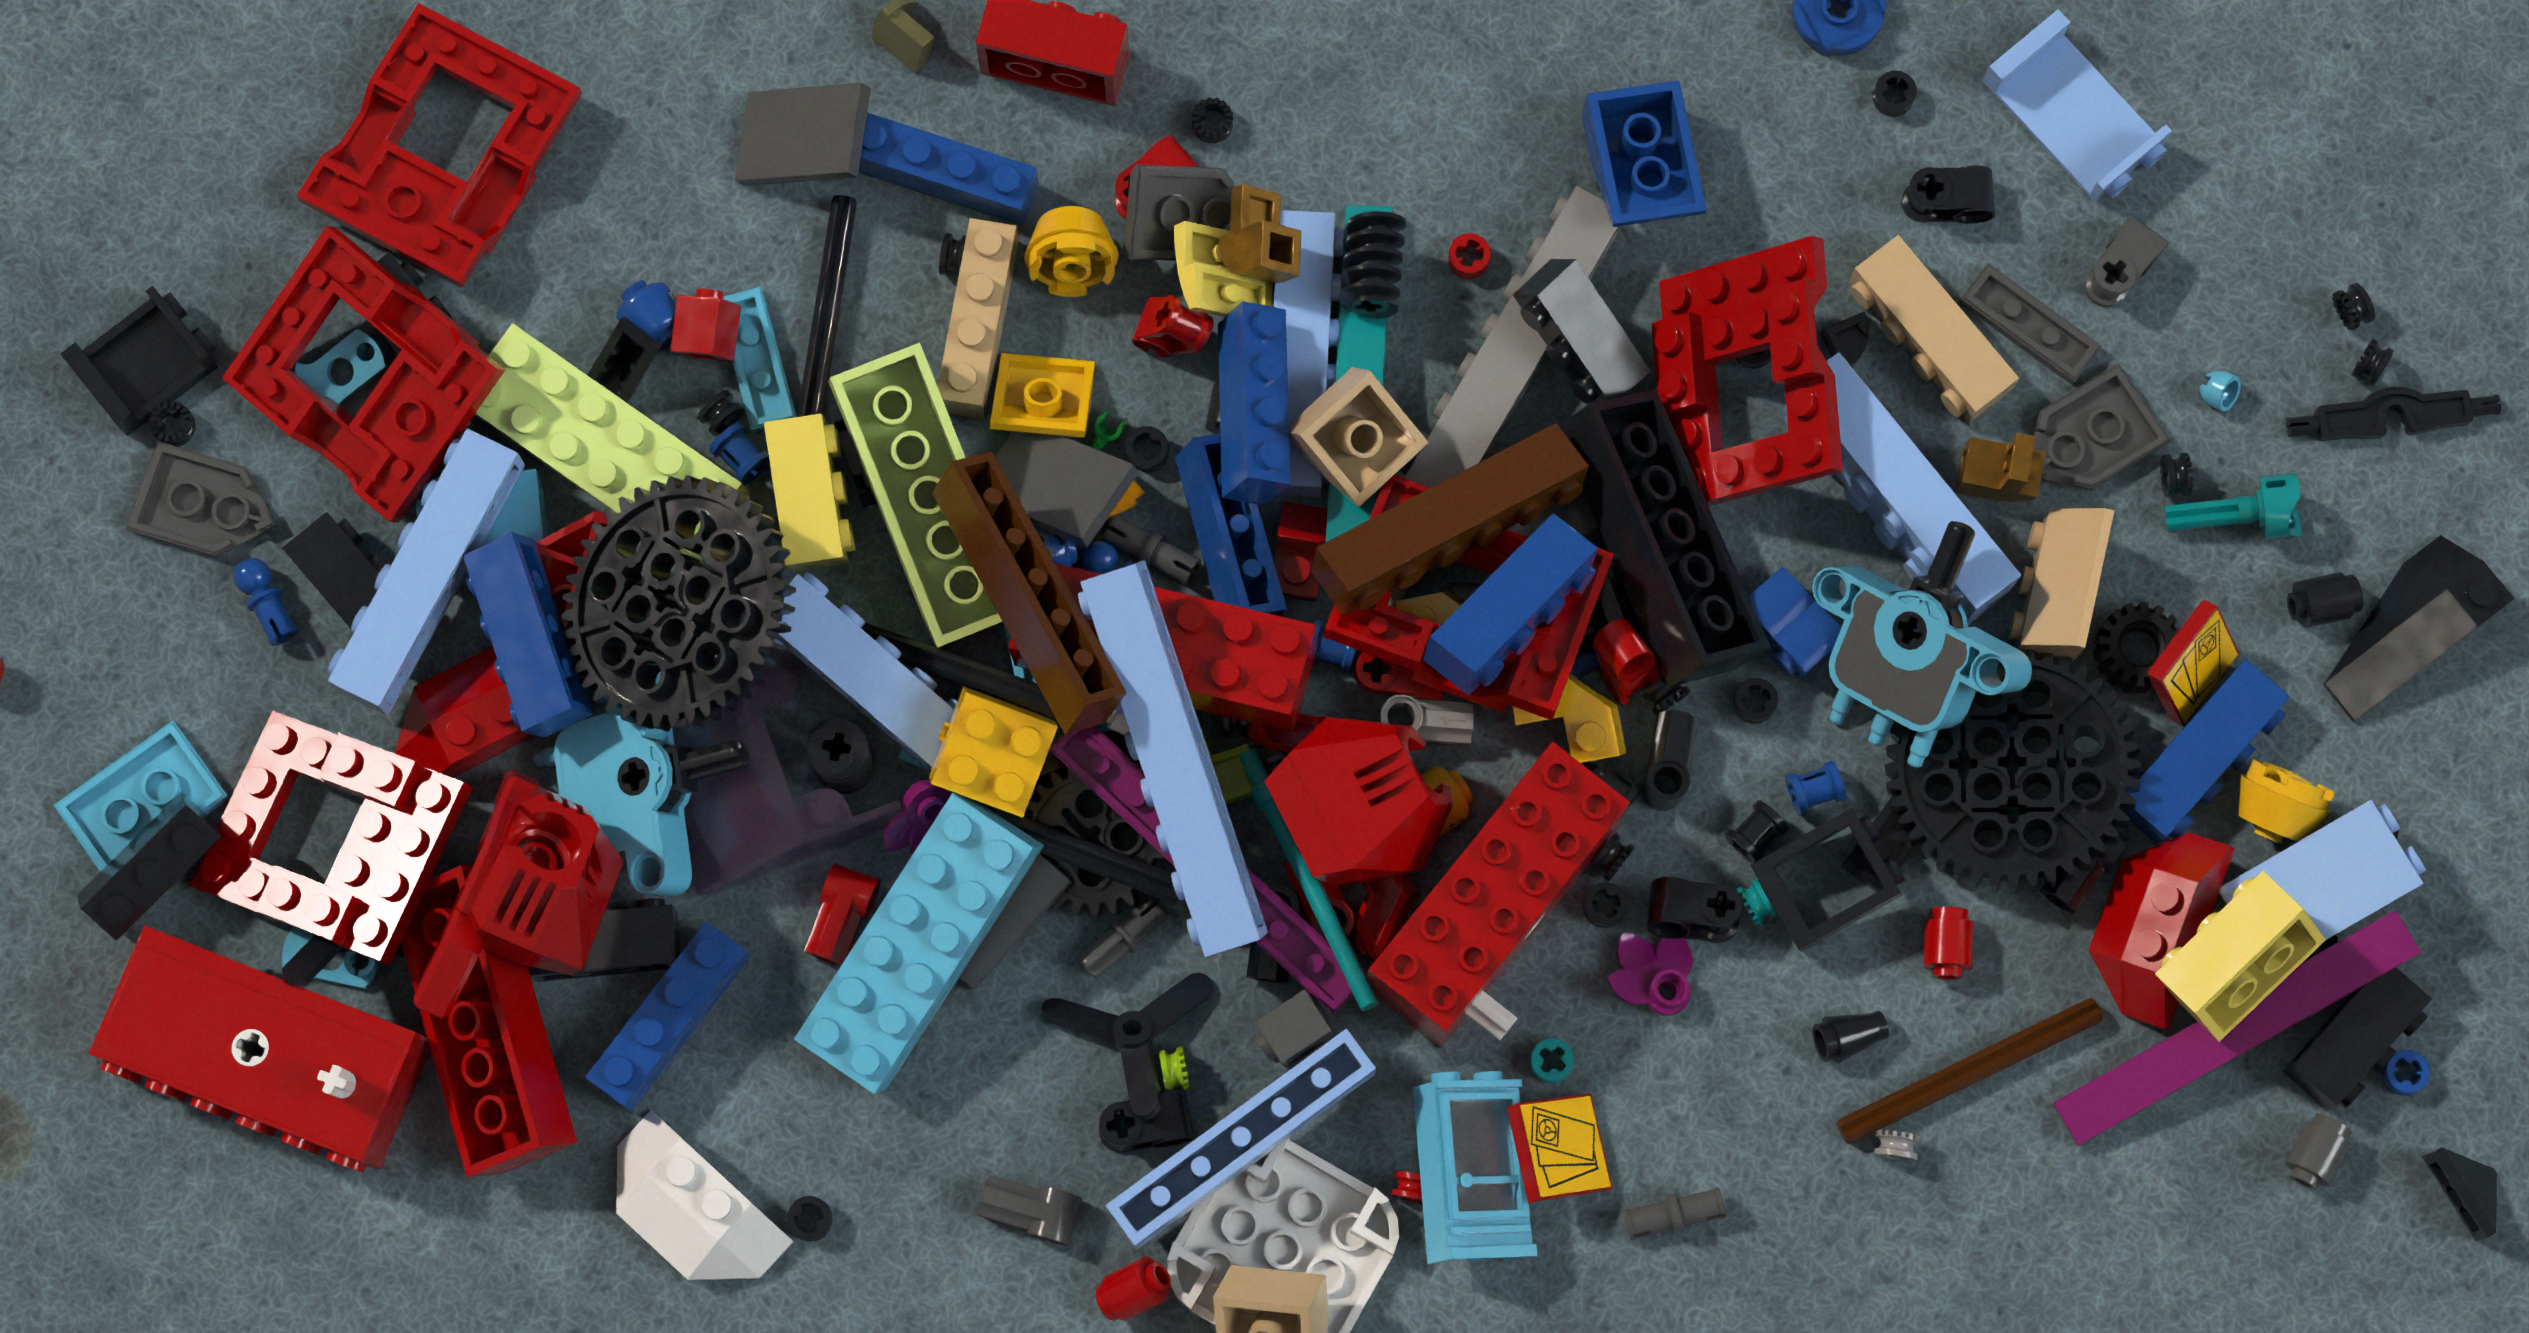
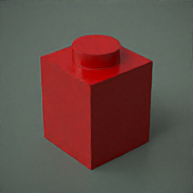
(705, 326)

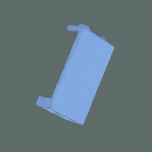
(2074, 110)
(2343, 869)

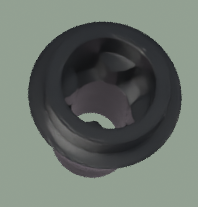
(1846, 1035)

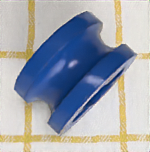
(2406, 1087)

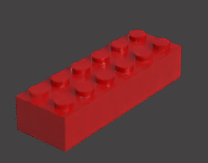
(1229, 655)
(489, 1050)

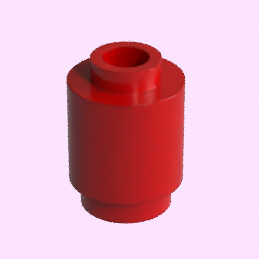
(1948, 942)
(1133, 1289)

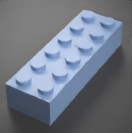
(1908, 496)

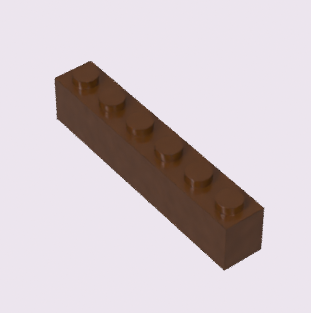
(1449, 520)
(1028, 592)

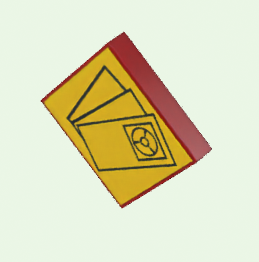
(2193, 662)
(1559, 1148)

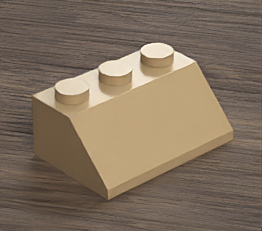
(2061, 582)

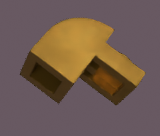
(1256, 239)
(2001, 470)

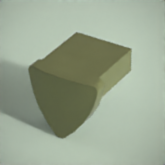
(903, 34)

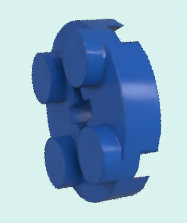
(1838, 35)

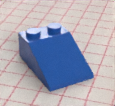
(1643, 153)

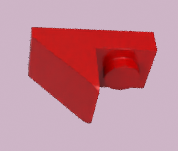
(1298, 535)

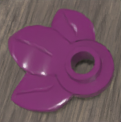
(921, 807)
(1649, 967)

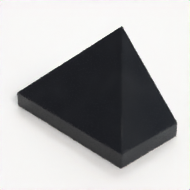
(622, 362)
(2469, 1188)

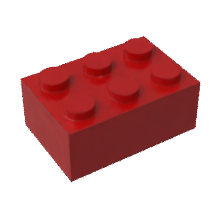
(1054, 48)

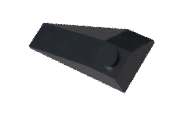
(2422, 614)

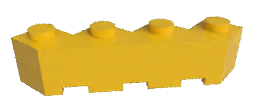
(1589, 718)

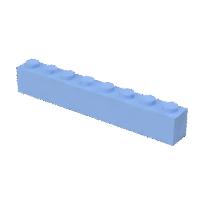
(1174, 761)

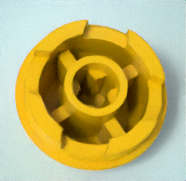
(1071, 251)
(2282, 802)

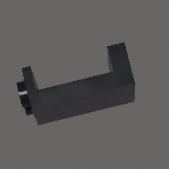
(143, 361)

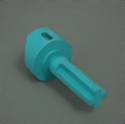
(2271, 507)

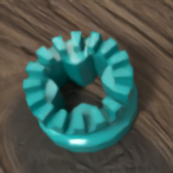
(1759, 902)
(1550, 1046)

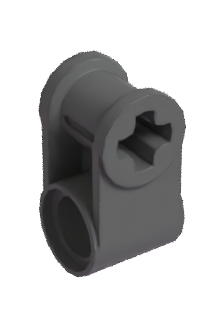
(2126, 258)

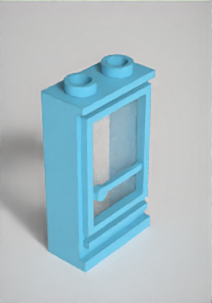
(1471, 1169)

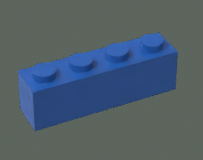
(947, 169)
(1254, 403)
(1228, 533)
(1511, 605)
(526, 635)
(2204, 749)
(668, 1016)

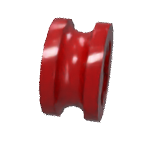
(1478, 266)
(1408, 1187)

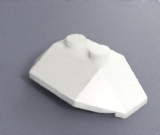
(690, 1208)

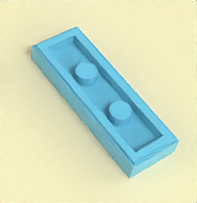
(759, 363)

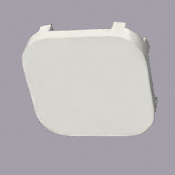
(1288, 1217)

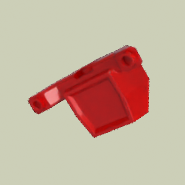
(1358, 812)
(530, 893)

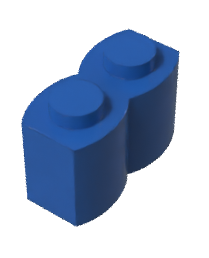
(1794, 624)

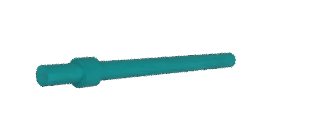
(1311, 886)

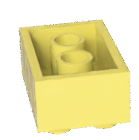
(809, 491)
(2240, 955)

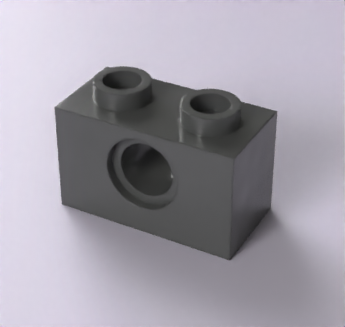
(1295, 1029)

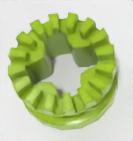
(1171, 1069)

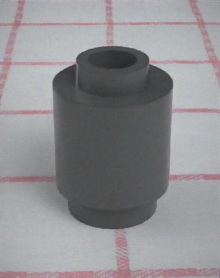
(2318, 1152)

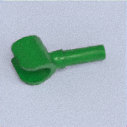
(1104, 434)

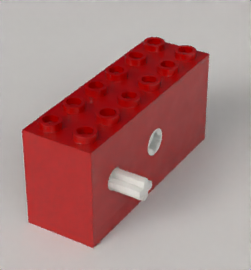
(1496, 899)
(198, 1029)

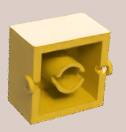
(992, 751)

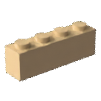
(977, 317)
(1932, 330)

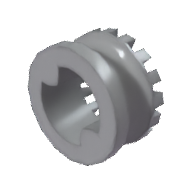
(1897, 1147)

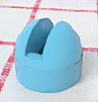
(2221, 390)

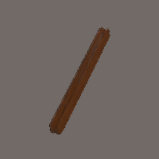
(1969, 1070)

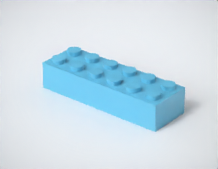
(918, 942)

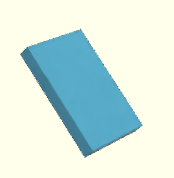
(134, 790)

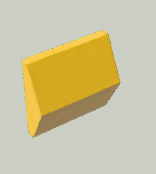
(1043, 395)

